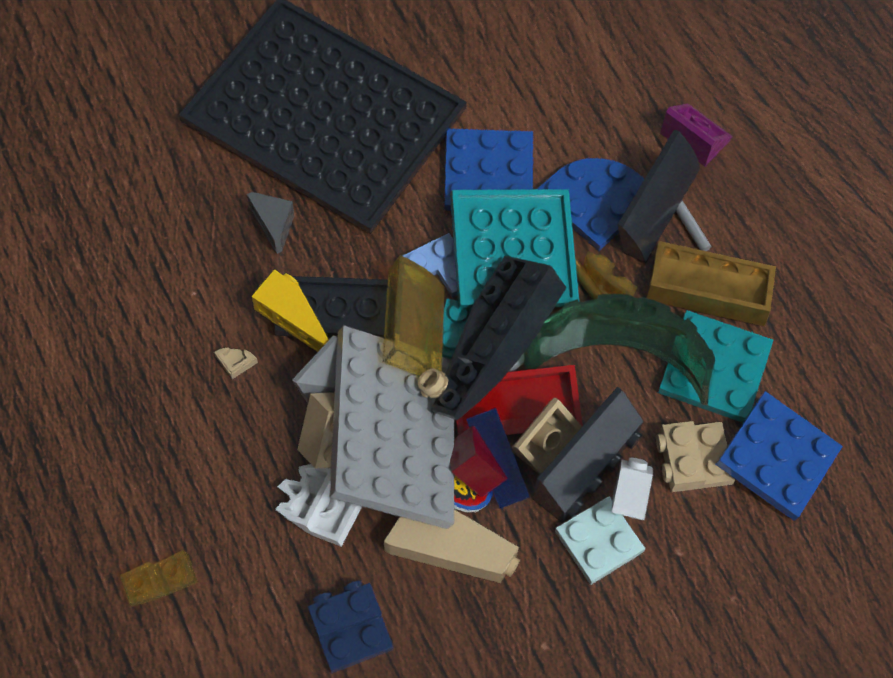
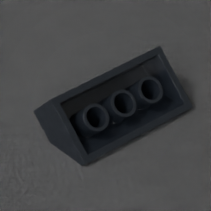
(588, 457)

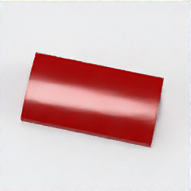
(525, 394)

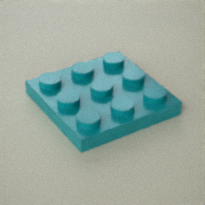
(737, 370)

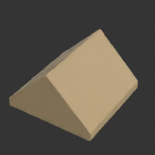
(546, 436)

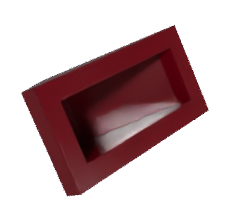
(475, 463)

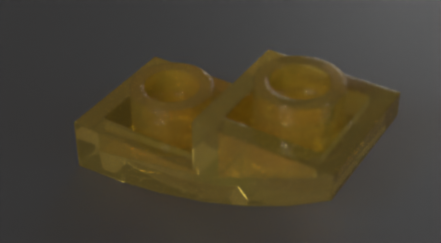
(601, 272)
(158, 579)

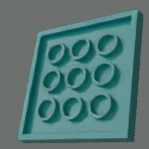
(511, 224)

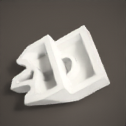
(314, 509)

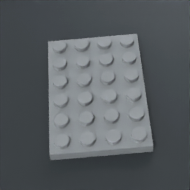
(386, 438)

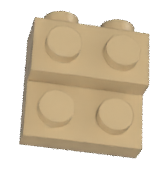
(691, 455)

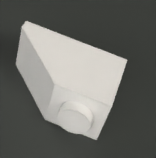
(632, 488)

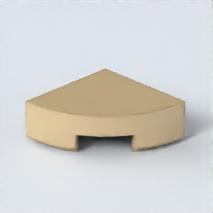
(235, 360)

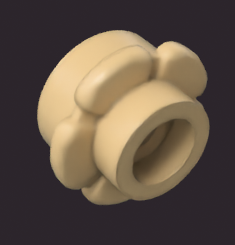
(432, 383)

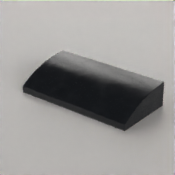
(658, 197)

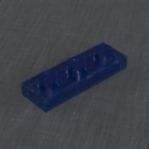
(493, 434)

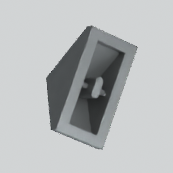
(273, 216)

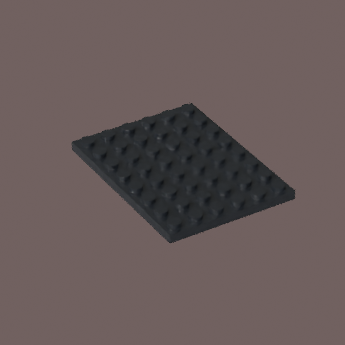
(324, 113)

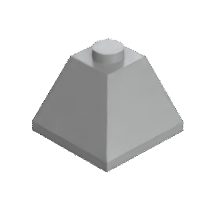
(320, 371)

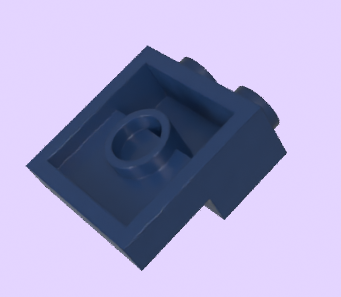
(350, 626)

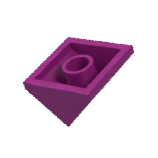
(702, 134)

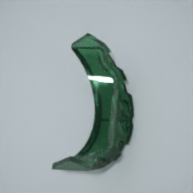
(629, 323)

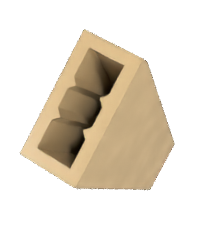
(461, 548)

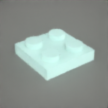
(599, 540)

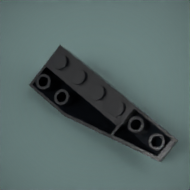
(498, 331)

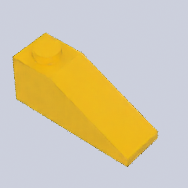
(286, 305)

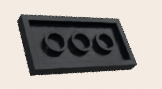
(345, 302)

